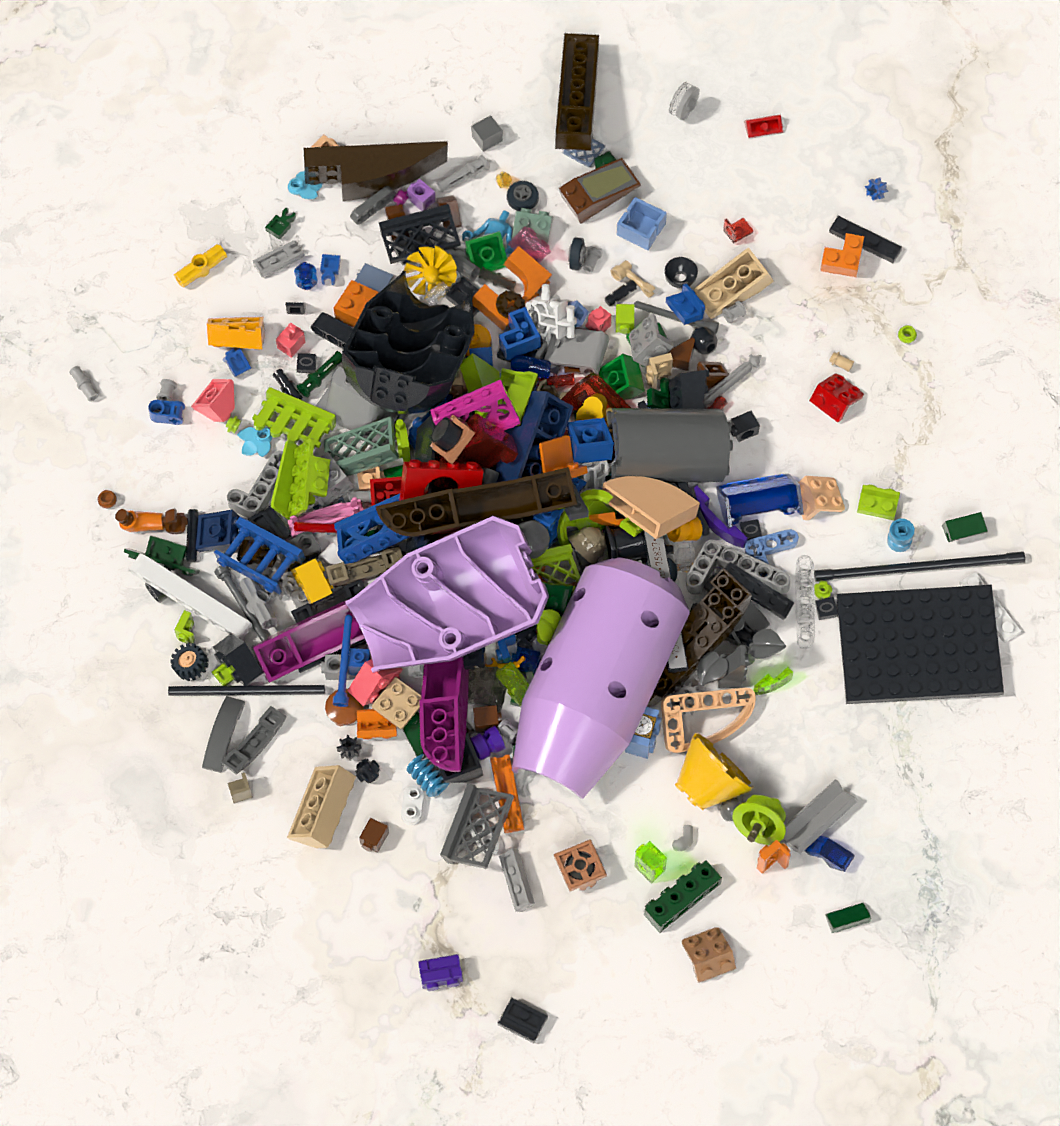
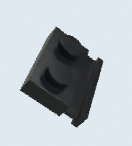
(459, 292)
(271, 522)
(522, 1020)

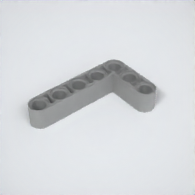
(740, 559)

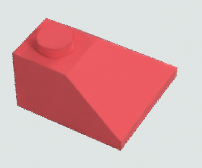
(216, 400)

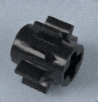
(344, 745)
(367, 770)

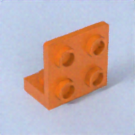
(558, 455)

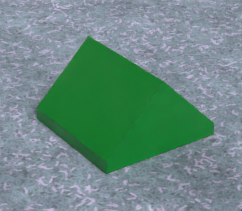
(486, 251)

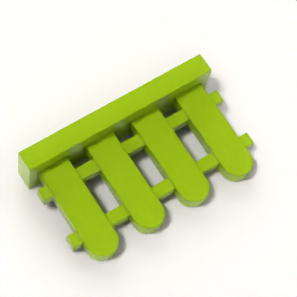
(295, 409)

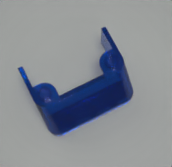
(759, 496)

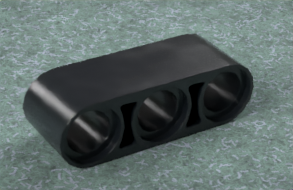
(331, 329)

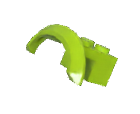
(596, 502)

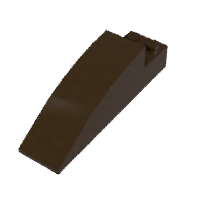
(577, 92)
(372, 167)

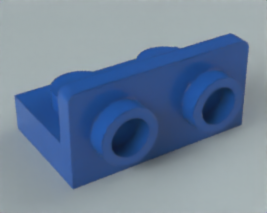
(686, 305)

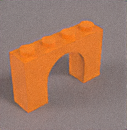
(528, 271)

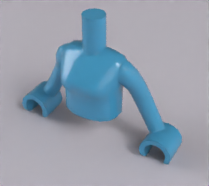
(494, 225)

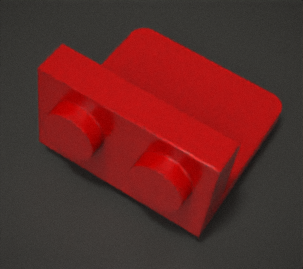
(835, 396)

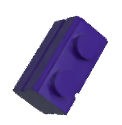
(440, 972)

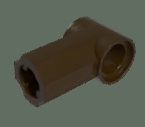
(258, 556)

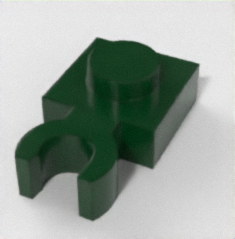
(280, 225)

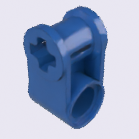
(168, 411)

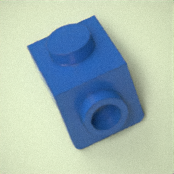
(502, 651)

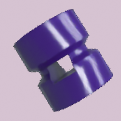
(488, 742)

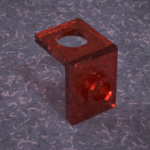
(737, 230)

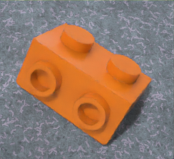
(372, 724)
(770, 854)

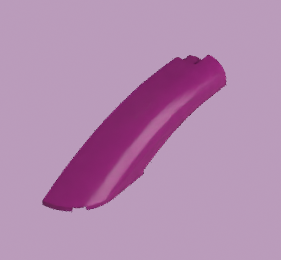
(305, 642)
(444, 713)

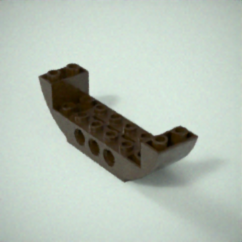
(706, 629)

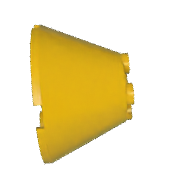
(710, 776)

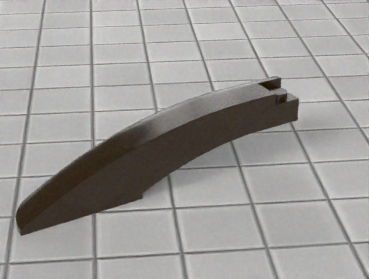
(464, 507)

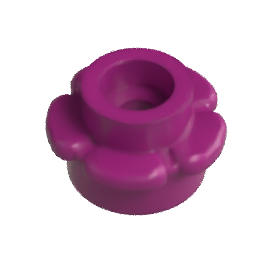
(400, 197)

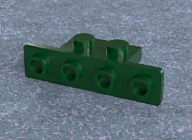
(166, 553)

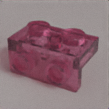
(528, 241)

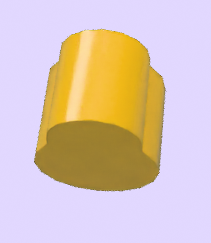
(593, 408)

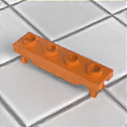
(505, 783)

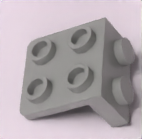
(647, 341)

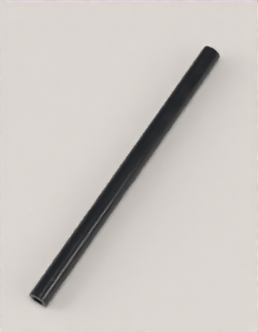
(246, 690)

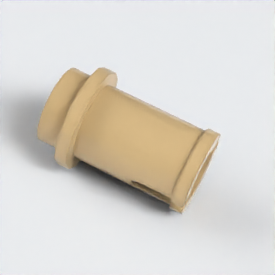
(841, 361)

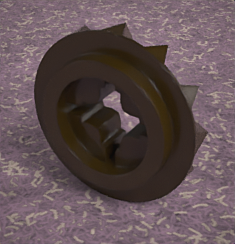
(501, 302)

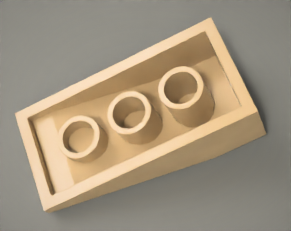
(733, 282)

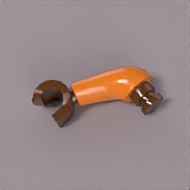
(151, 521)

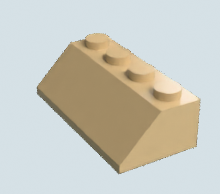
(321, 806)

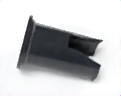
(623, 545)

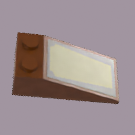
(598, 189)

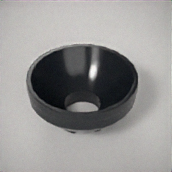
(683, 266)

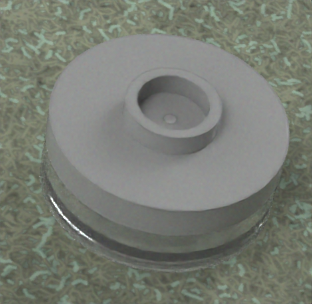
(684, 100)

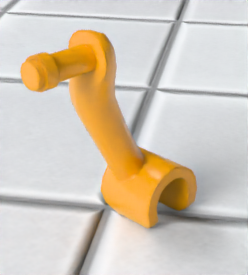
(500, 665)

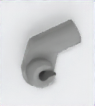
(684, 841)

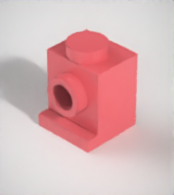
(597, 319)

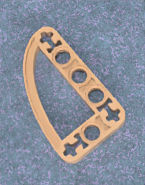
(676, 713)

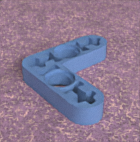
(762, 548)

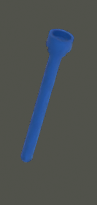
(340, 698)

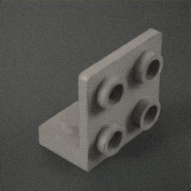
(337, 483)

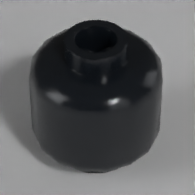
(705, 340)

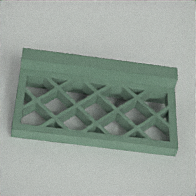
(364, 460)

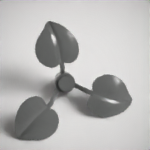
(765, 644)

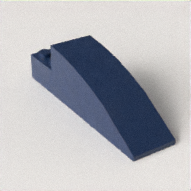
(543, 421)

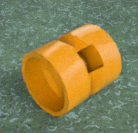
(689, 531)

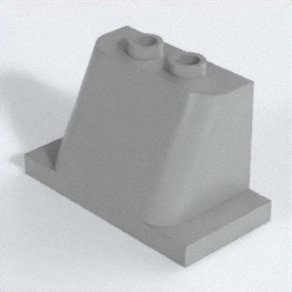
(349, 407)

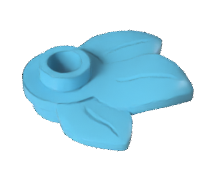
(298, 187)
(253, 442)

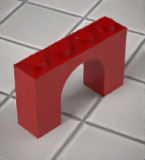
(419, 474)

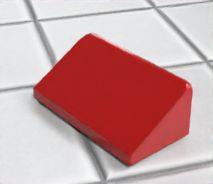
(763, 126)

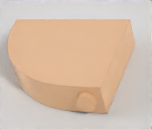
(651, 503)

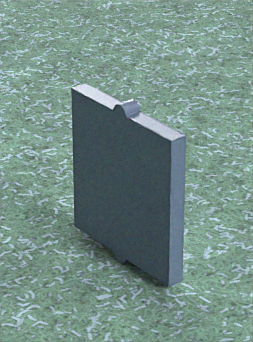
(374, 277)

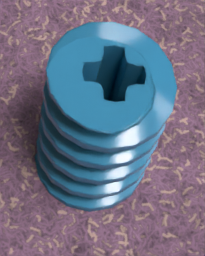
(425, 777)

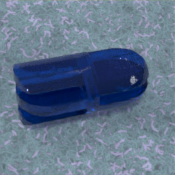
(535, 365)

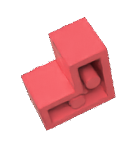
(368, 685)

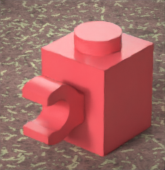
(290, 340)

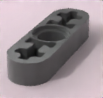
(372, 205)

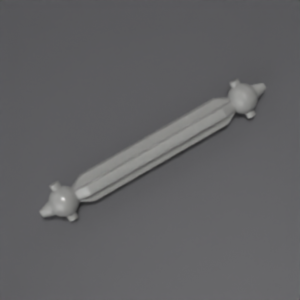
(732, 378)

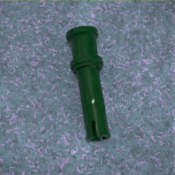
(316, 380)

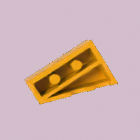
(236, 332)

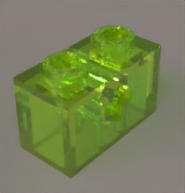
(650, 861)

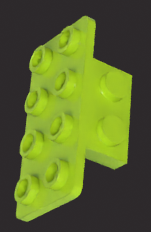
(310, 477)
(281, 494)

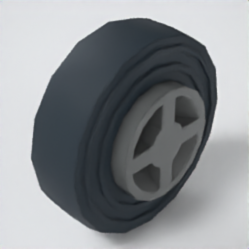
(516, 193)

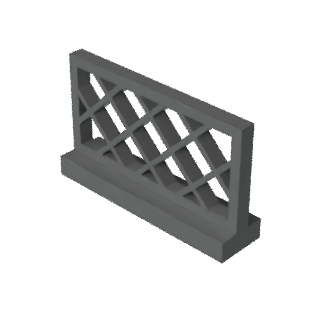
(462, 822)

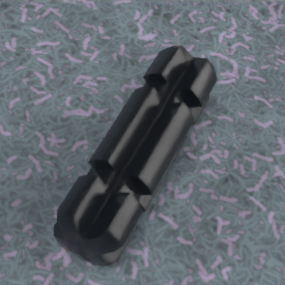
(620, 293)

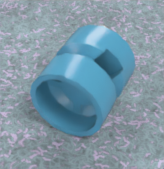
(900, 535)

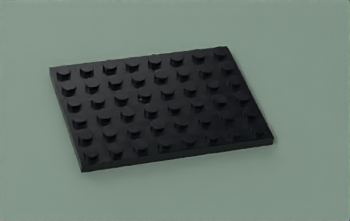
(919, 644)

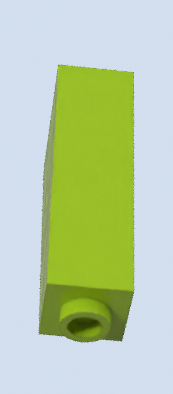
(477, 375)

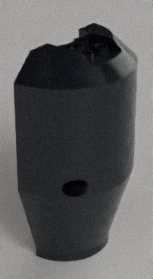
(407, 351)

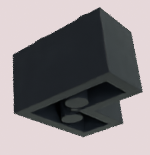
(238, 657)

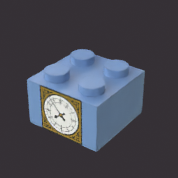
(644, 737)

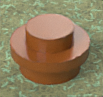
(107, 499)

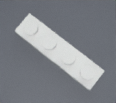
(1005, 625)

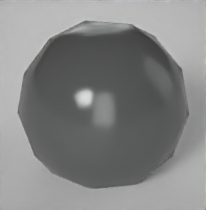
(728, 807)

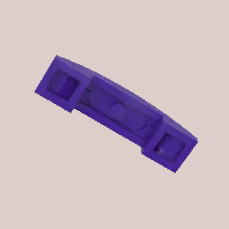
(732, 535)

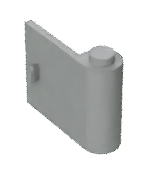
(583, 351)

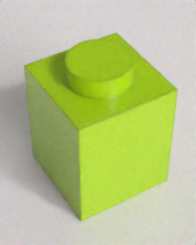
(624, 318)

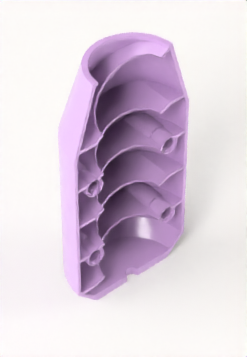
(598, 673)

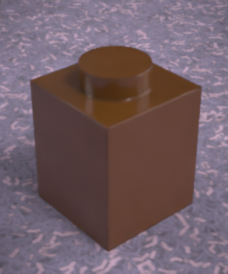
(486, 718)
(373, 835)

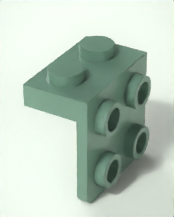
(538, 222)

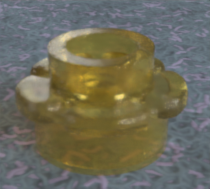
(503, 180)

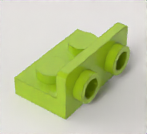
(878, 502)

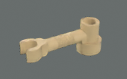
(624, 270)

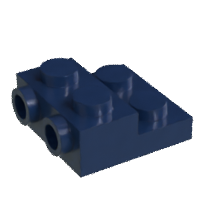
(216, 530)

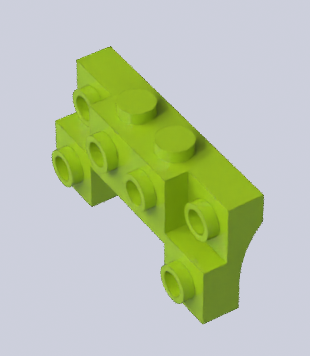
(519, 388)

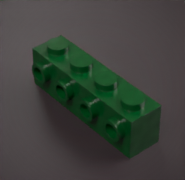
(682, 896)

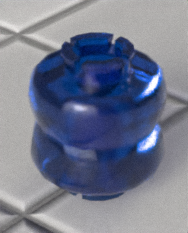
(305, 276)

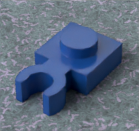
(329, 266)

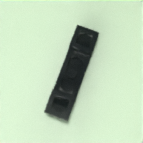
(308, 610)

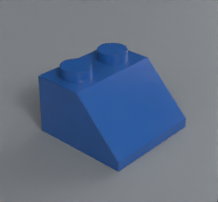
(590, 440)

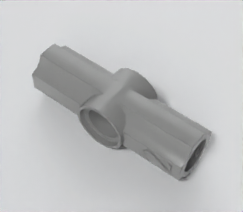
(258, 603)

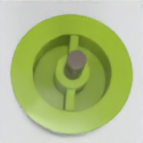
(760, 819)

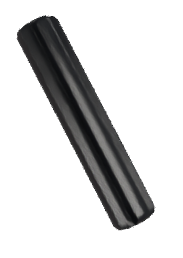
(192, 525)

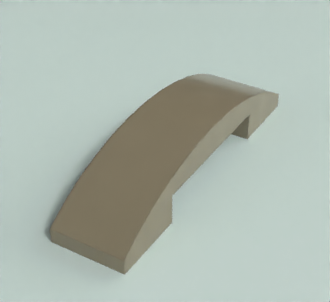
(363, 569)

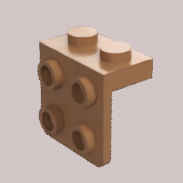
(709, 954)

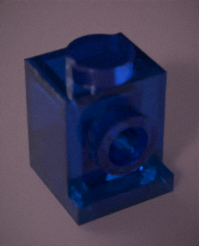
(531, 662)

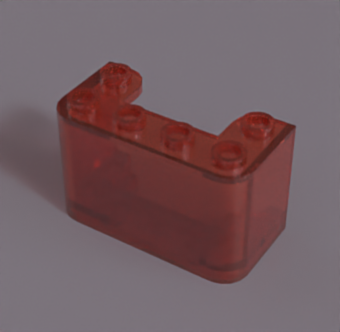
(484, 448)

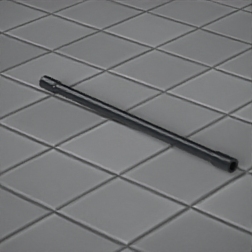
(1008, 558)

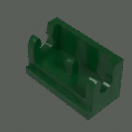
(964, 527)

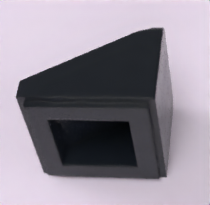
(295, 307)

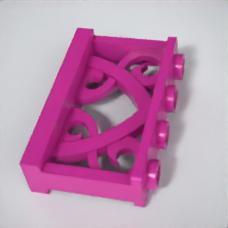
(476, 400)

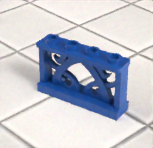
(356, 526)

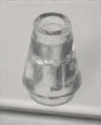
(436, 294)

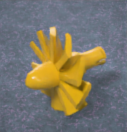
(434, 268)

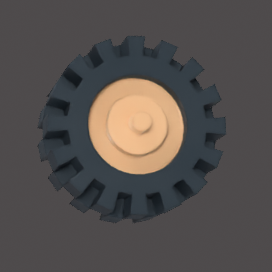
(189, 661)

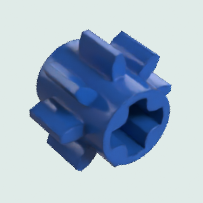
(876, 188)

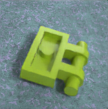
(402, 440)

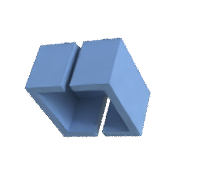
(641, 223)

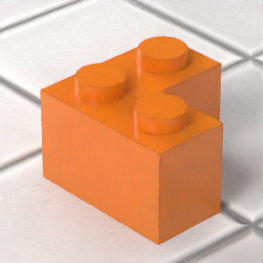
(843, 261)

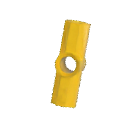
(208, 260)

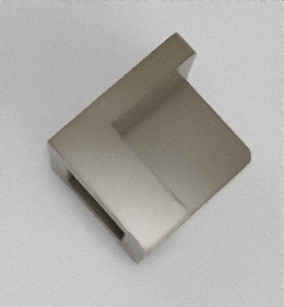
(240, 789)

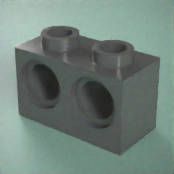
(309, 553)

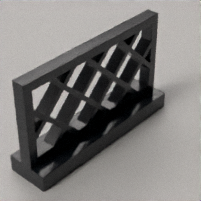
(416, 222)

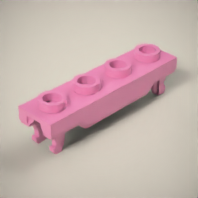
(330, 514)

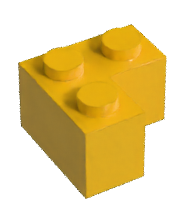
(312, 580)

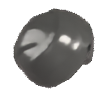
(536, 536)

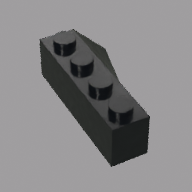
(688, 390)

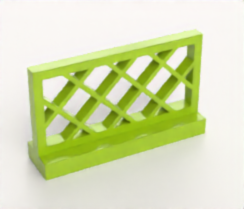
(557, 555)

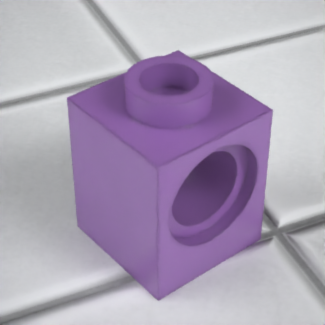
(421, 201)

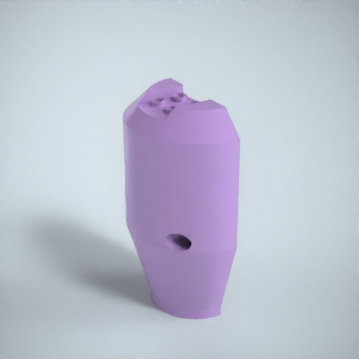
(470, 597)

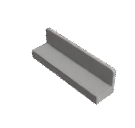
(817, 816)

